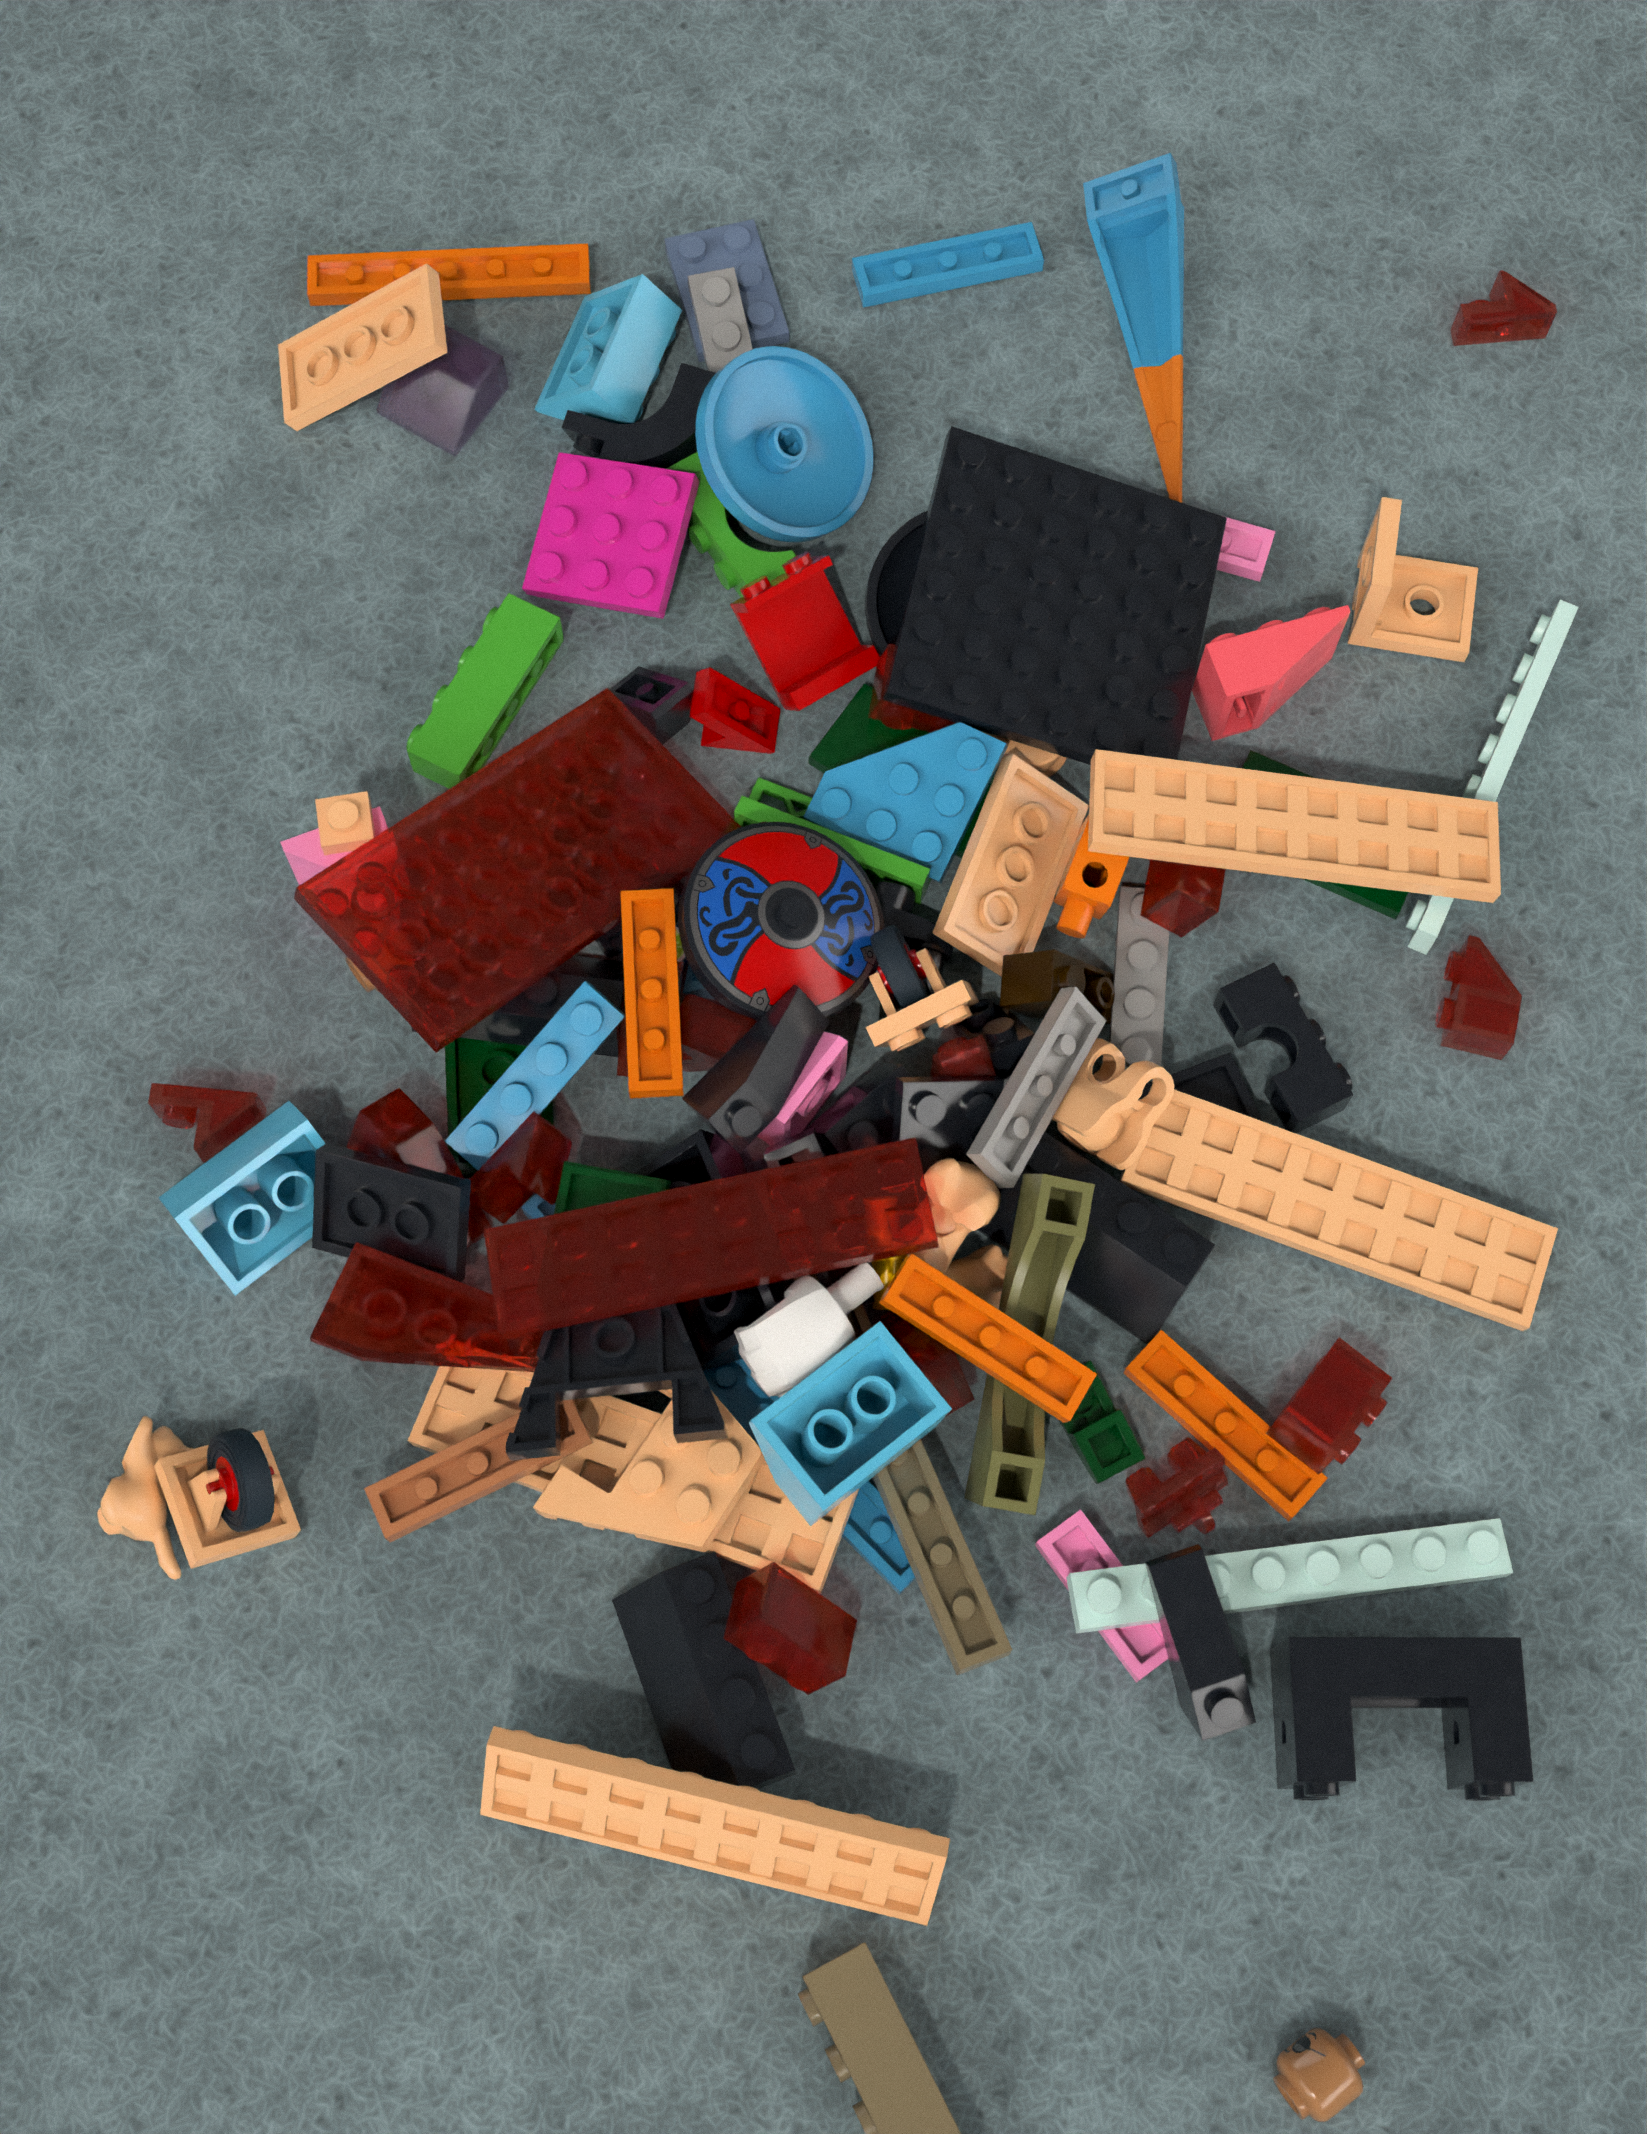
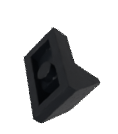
(656, 701)

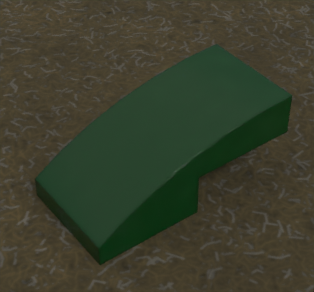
(1102, 1434)

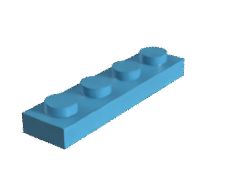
(947, 264)
(537, 1074)

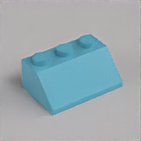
(611, 353)
(251, 1198)
(846, 1422)

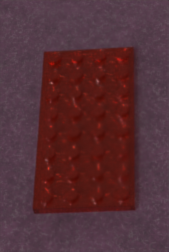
(515, 867)

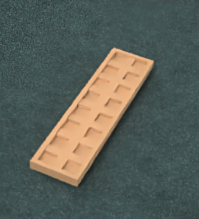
(1293, 826)
(1345, 1209)
(757, 1531)
(712, 1825)

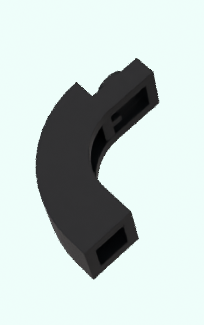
(653, 442)

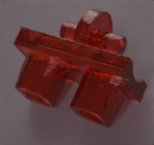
(1183, 1497)

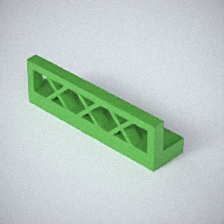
(876, 863)

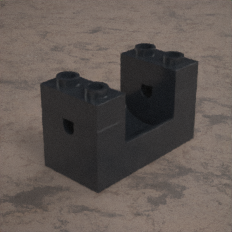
(1469, 1678)

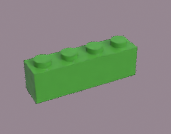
(485, 692)

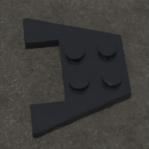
(609, 1358)

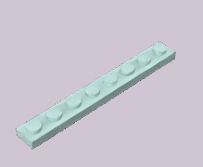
(1500, 750)
(1305, 1573)

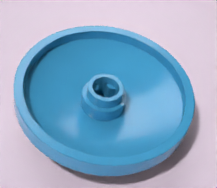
(784, 444)

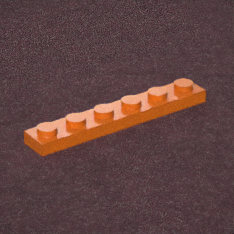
(462, 272)

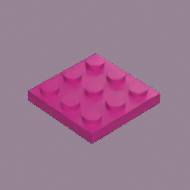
(611, 535)

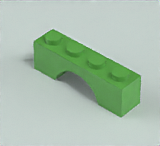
(709, 532)

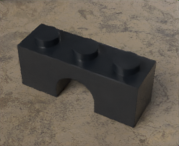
(1269, 1009)

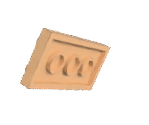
(362, 347)
(1011, 865)

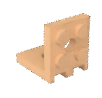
(1392, 581)

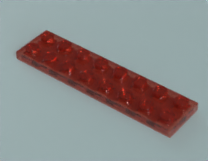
(709, 1238)

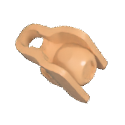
(1104, 1109)

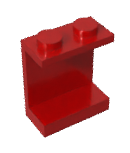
(802, 632)

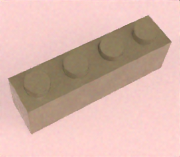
(874, 2047)

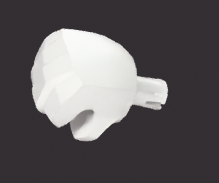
(804, 1329)

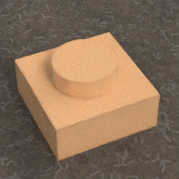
(344, 822)

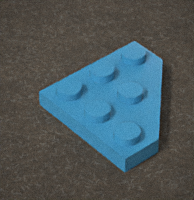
(912, 795)

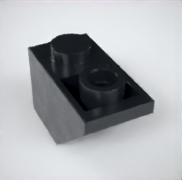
(1002, 1032)

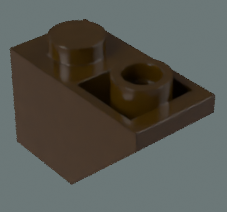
(1035, 978)

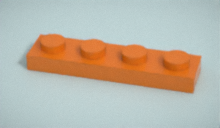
(651, 993)
(987, 1338)
(1223, 1422)

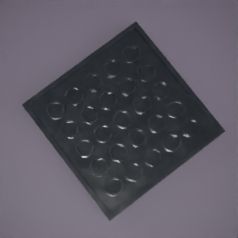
(1054, 604)

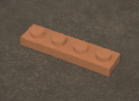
(463, 1474)

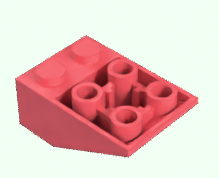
(1256, 672)

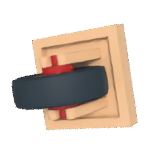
(904, 975)
(227, 1497)

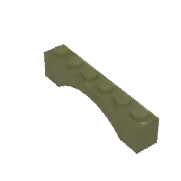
(1042, 1254)

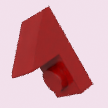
(733, 714)

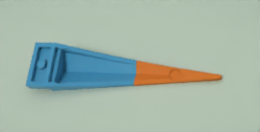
(1140, 245)

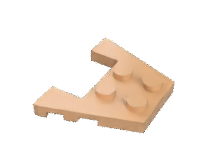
(668, 1490)

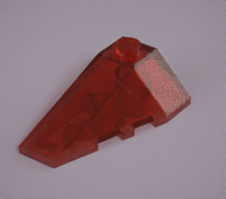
(417, 1317)

